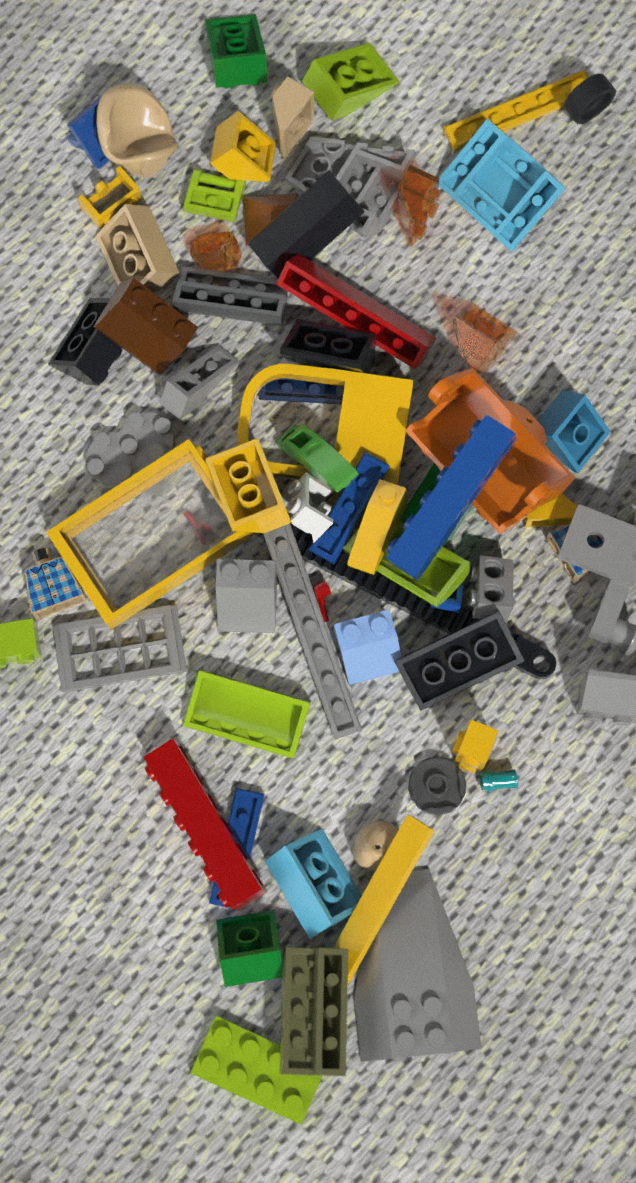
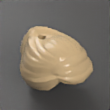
(373, 844)

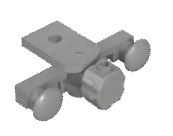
(612, 560)

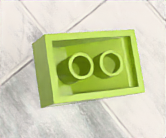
(348, 80)

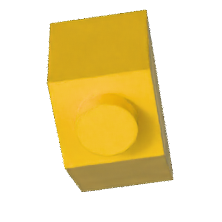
(554, 513)

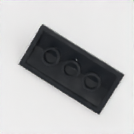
(307, 224)
(459, 660)

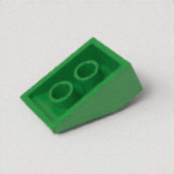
(236, 51)

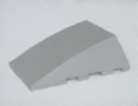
(364, 171)

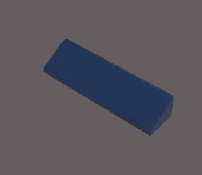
(304, 389)

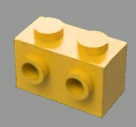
(474, 746)

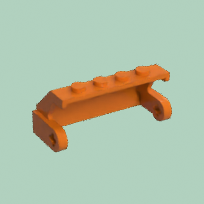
(526, 475)

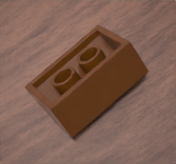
(145, 325)

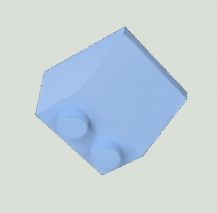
(368, 646)

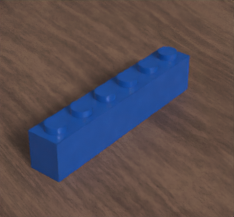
(451, 497)

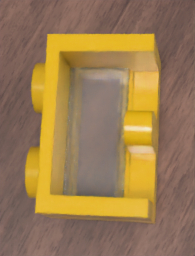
(110, 198)

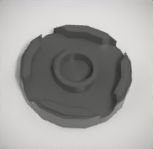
(435, 795)

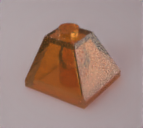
(481, 337)

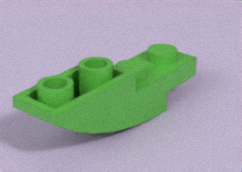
(317, 456)

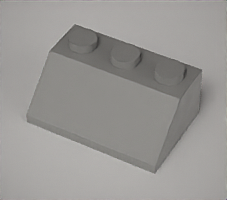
(608, 696)

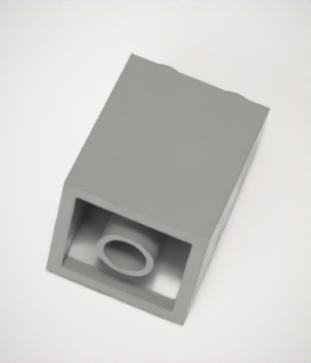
(246, 595)

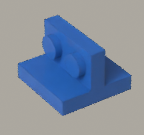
(85, 134)

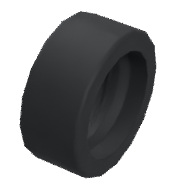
(589, 98)

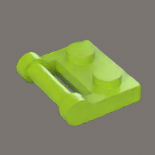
(211, 201)

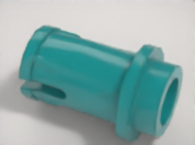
(498, 780)

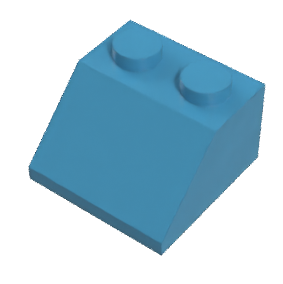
(573, 429)

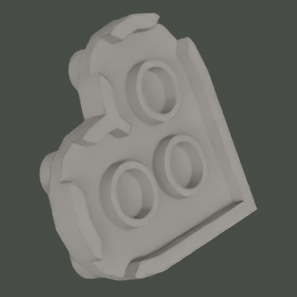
(122, 454)

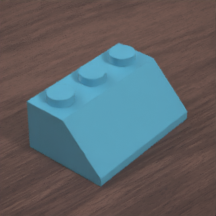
(314, 882)

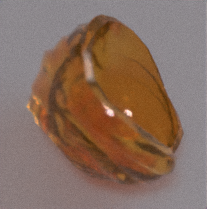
(216, 251)

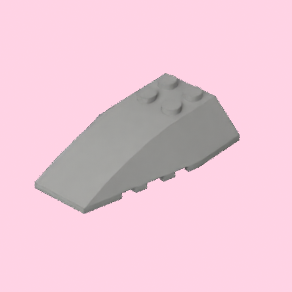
(414, 982)

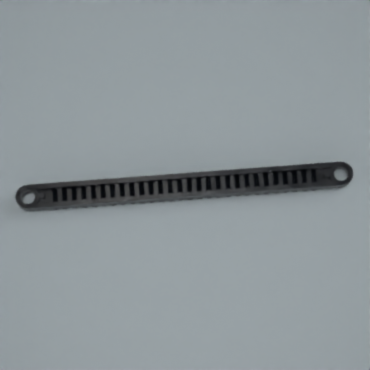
(405, 600)

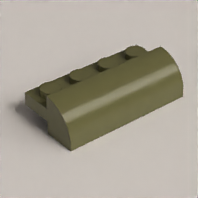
(314, 1011)

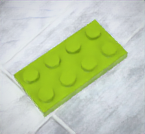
(251, 1070)

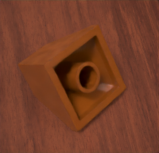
(262, 210)

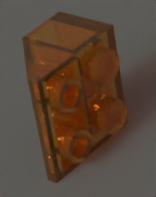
(416, 202)

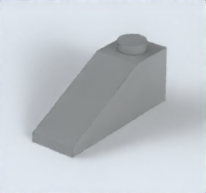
(196, 381)

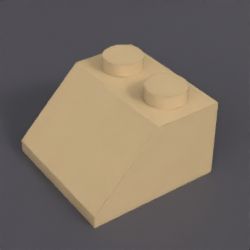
(292, 113)

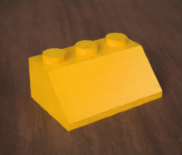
(248, 489)

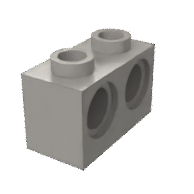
(491, 581)

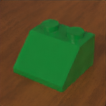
(249, 948)

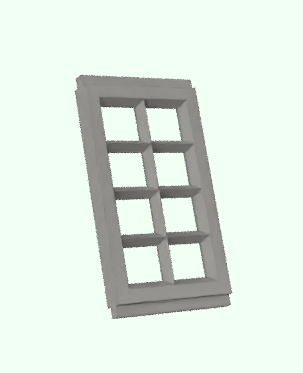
(66, 658)

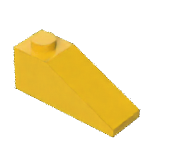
(378, 526)

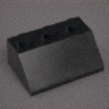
(329, 347)
(85, 350)

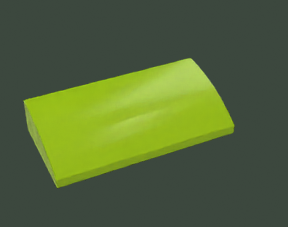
(438, 580)
(247, 713)

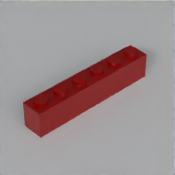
(355, 310)
(205, 825)

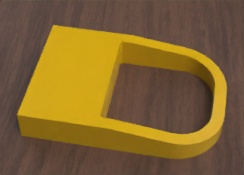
(370, 417)

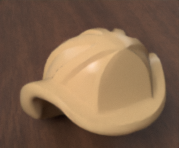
(135, 129)

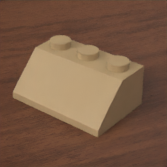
(137, 248)

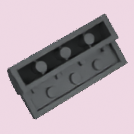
(230, 296)

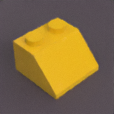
(242, 150)

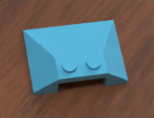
(500, 185)

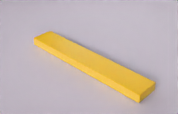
(515, 111)
(383, 890)

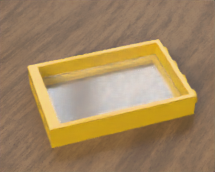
(147, 534)

